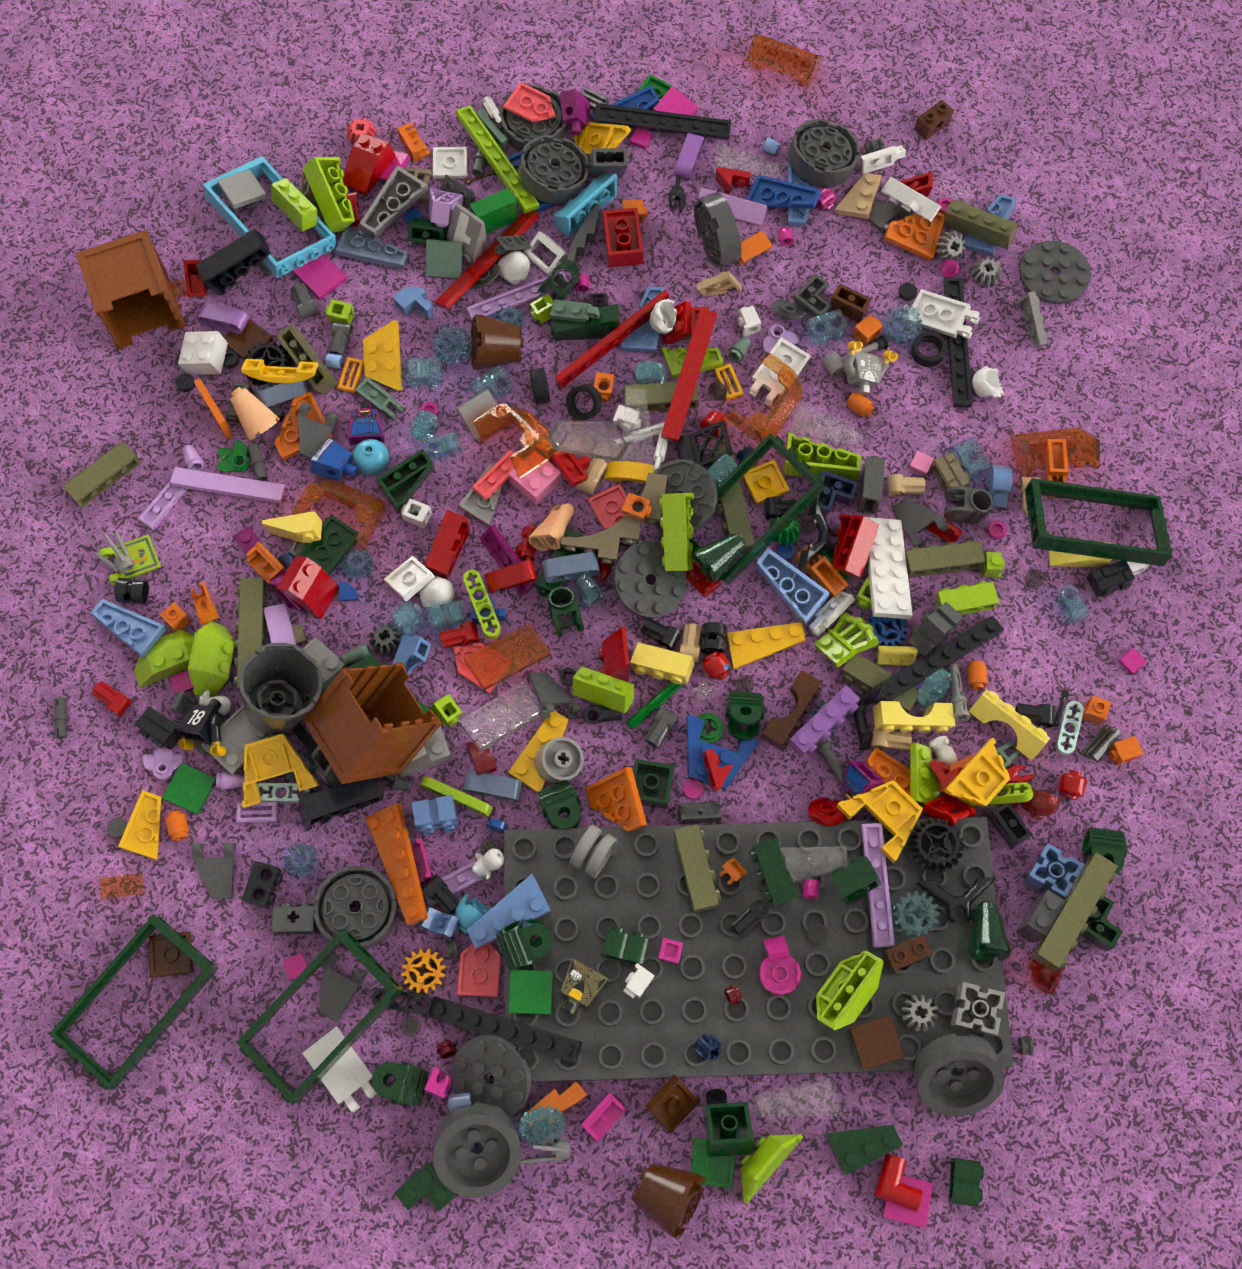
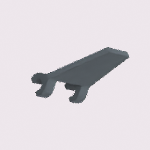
(884, 213)
(312, 433)
(916, 518)
(551, 694)
(216, 872)
(337, 989)

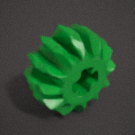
(789, 534)

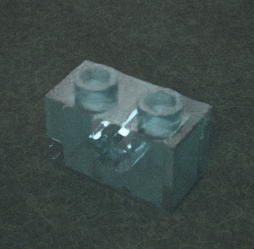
(972, 458)
(408, 618)

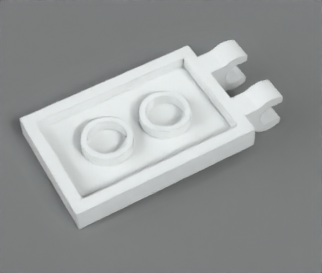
(944, 314)
(766, 378)
(346, 1075)

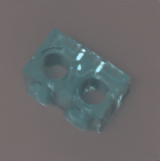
(825, 324)
(489, 381)
(446, 616)

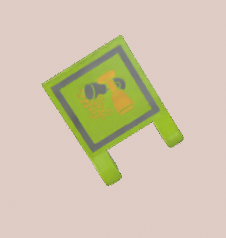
(141, 552)

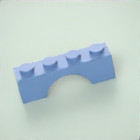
(412, 652)

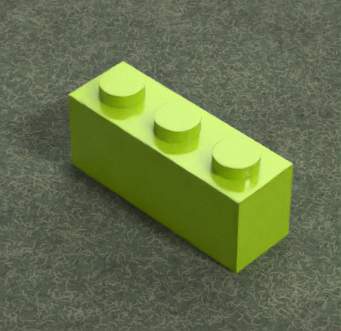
(294, 204)
(969, 598)
(603, 689)

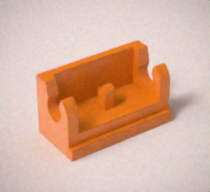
(412, 142)
(754, 246)
(264, 562)
(204, 604)

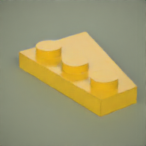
(144, 827)

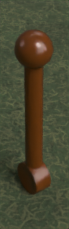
(468, 180)

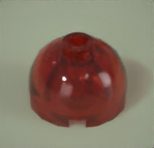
(1042, 804)
(1044, 978)

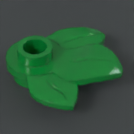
(231, 457)

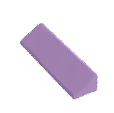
(742, 209)
(279, 624)

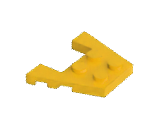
(271, 759)
(892, 809)

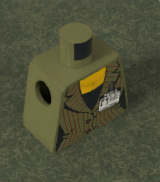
(581, 986)

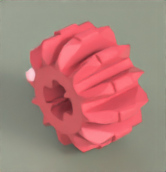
(359, 127)

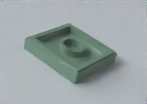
(443, 258)

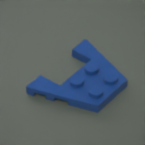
(695, 763)

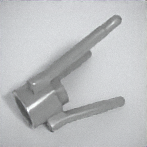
(122, 563)
(559, 1149)

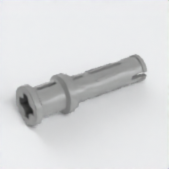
(958, 699)

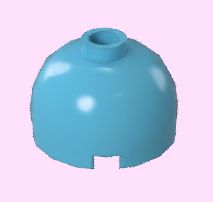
(371, 457)
(469, 912)

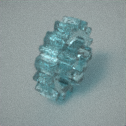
(909, 326)
(451, 343)
(934, 687)
(916, 923)
(542, 1125)

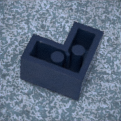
(836, 489)

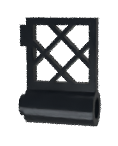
(689, 448)

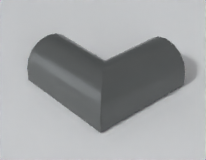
(810, 298)

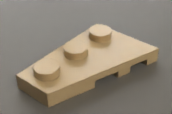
(861, 197)

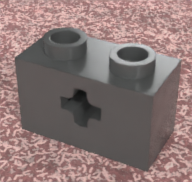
(284, 925)

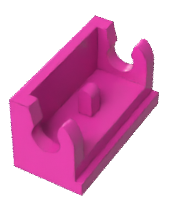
(421, 861)
(438, 1085)
(603, 1117)

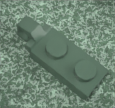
(573, 311)

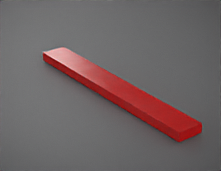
(484, 262)
(608, 342)
(689, 375)

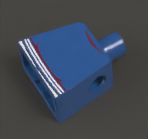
(333, 461)

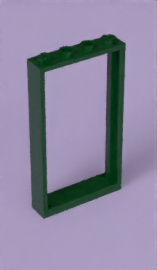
(802, 467)
(1042, 541)
(77, 1054)

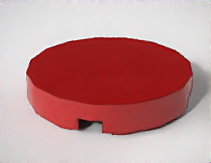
(825, 812)

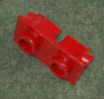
(950, 535)
(524, 549)

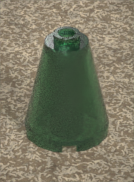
(718, 555)
(988, 934)

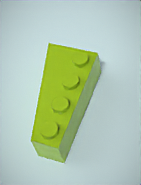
(329, 191)
(822, 458)
(676, 531)

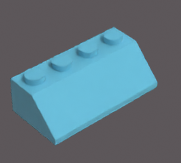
(572, 216)

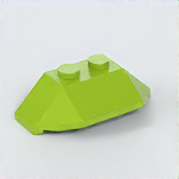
(165, 658)
(210, 658)
(848, 990)
(764, 1161)

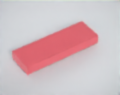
(494, 477)

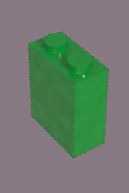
(496, 210)

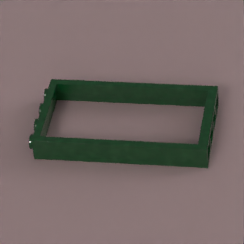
(372, 966)

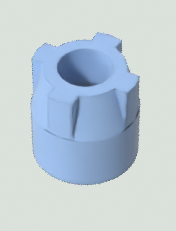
(771, 146)
(334, 360)

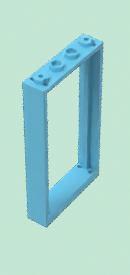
(258, 168)

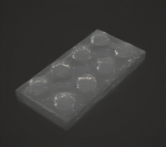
(501, 716)

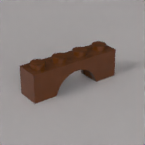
(779, 729)

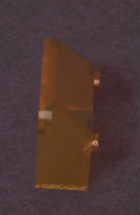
(784, 58)
(758, 424)
(536, 446)
(1030, 448)
(367, 507)

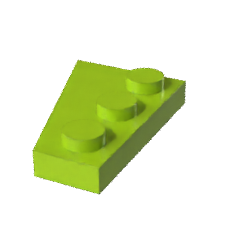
(675, 359)
(922, 777)

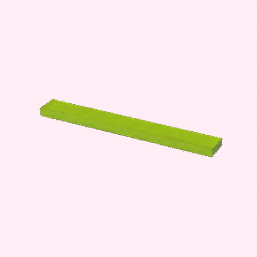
(496, 158)

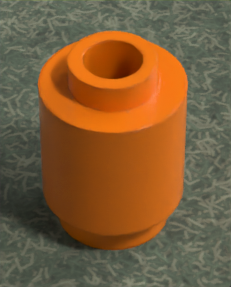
(860, 404)
(977, 675)
(177, 825)

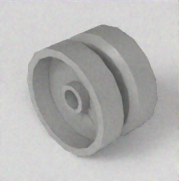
(560, 770)
(590, 850)

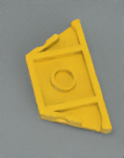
(600, 136)
(383, 356)
(980, 777)

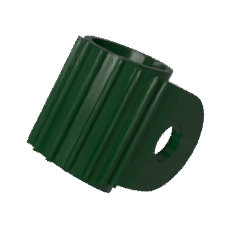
(556, 278)
(564, 595)
(746, 710)
(560, 799)
(1107, 843)
(516, 945)
(408, 1084)

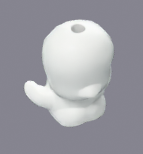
(224, 700)
(942, 750)
(490, 862)

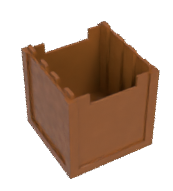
(119, 287)
(370, 723)

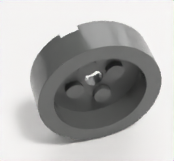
(522, 131)
(819, 164)
(549, 182)
(717, 229)
(361, 885)
(958, 1091)
(480, 1171)

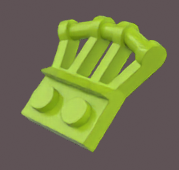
(837, 648)

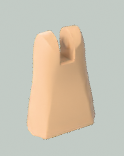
(552, 529)

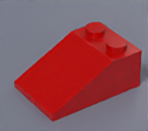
(367, 163)
(623, 237)
(308, 586)
(615, 655)

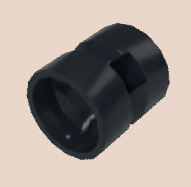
(129, 590)
(713, 637)

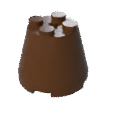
(494, 342)
(669, 1196)

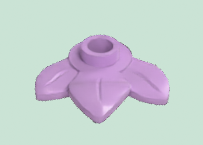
(771, 340)
(162, 759)

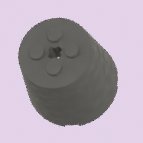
(282, 675)

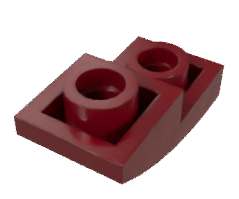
(482, 761)

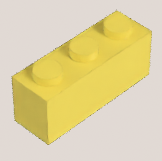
(662, 663)

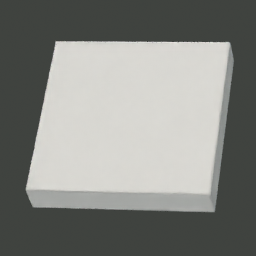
(450, 162)
(409, 578)

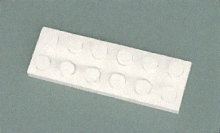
(889, 572)

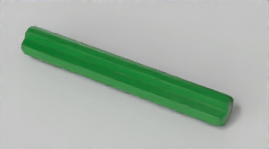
(653, 704)

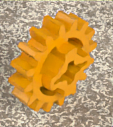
(421, 980)

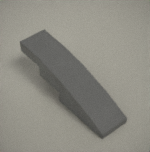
(585, 234)

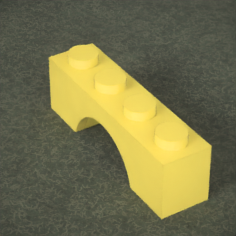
(891, 717)
(1029, 738)

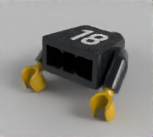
(202, 725)

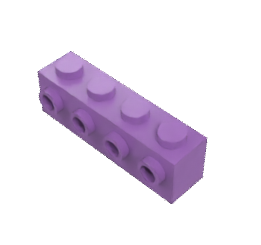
(824, 721)

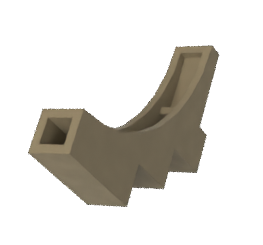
(626, 530)

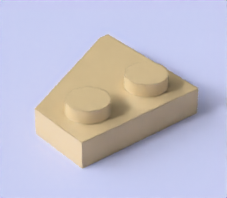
(718, 284)

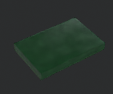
(335, 542)

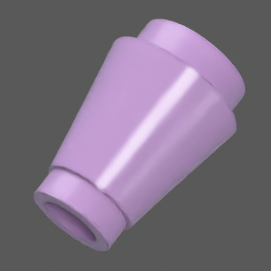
(192, 458)
(227, 781)

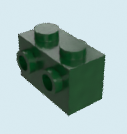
(423, 229)

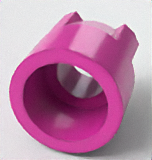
(785, 233)
(583, 284)
(810, 889)

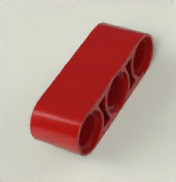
(510, 576)

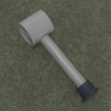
(834, 363)

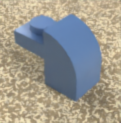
(411, 299)
(1000, 484)
(439, 923)

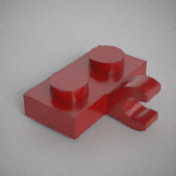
(571, 467)

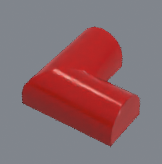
(892, 1189)

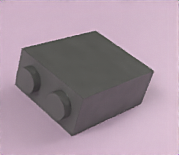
(607, 162)
(871, 484)
(1040, 916)

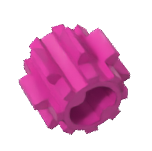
(826, 199)

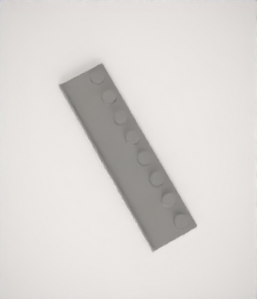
(240, 731)

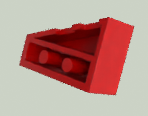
(448, 544)
(854, 544)

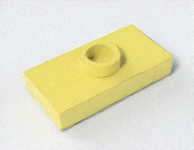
(896, 655)

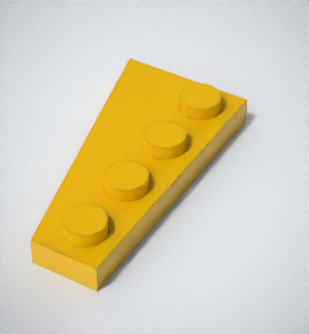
(757, 643)
(524, 767)

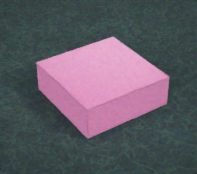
(921, 463)

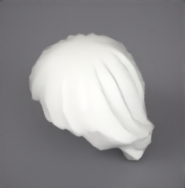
(514, 267)
(663, 316)
(986, 383)
(437, 592)

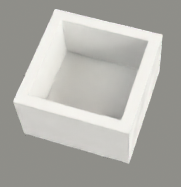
(203, 353)

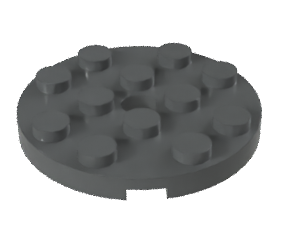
(1057, 255)
(690, 477)
(636, 593)
(493, 1056)

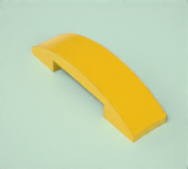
(257, 369)
(628, 471)

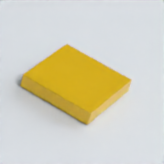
(765, 482)

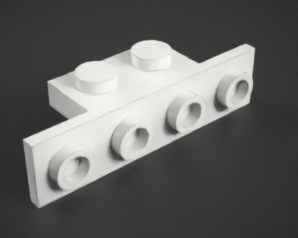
(910, 199)

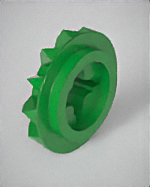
(716, 724)

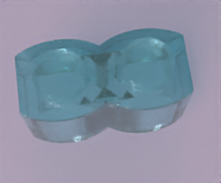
(423, 372)

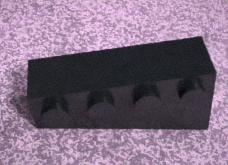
(233, 261)
(338, 801)

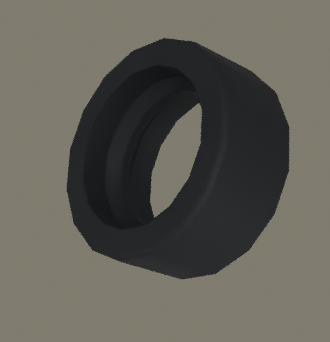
(923, 360)
(539, 385)
(571, 406)

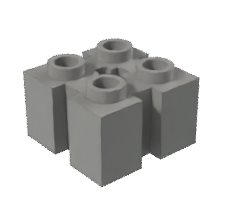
(988, 1002)

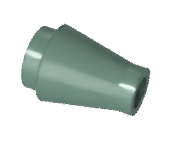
(738, 350)
(356, 654)

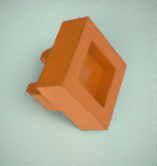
(734, 869)

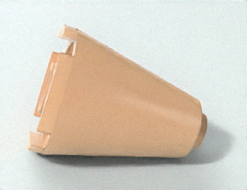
(252, 413)

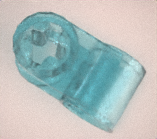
(445, 446)
(588, 590)
(1072, 605)

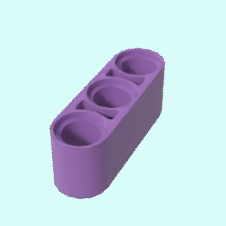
(689, 154)
(223, 318)

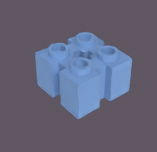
(435, 815)
(1065, 872)

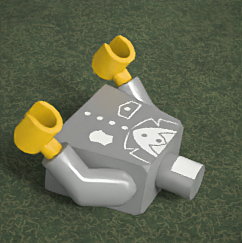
(865, 369)

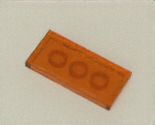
(507, 656)

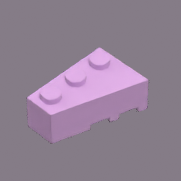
(442, 205)

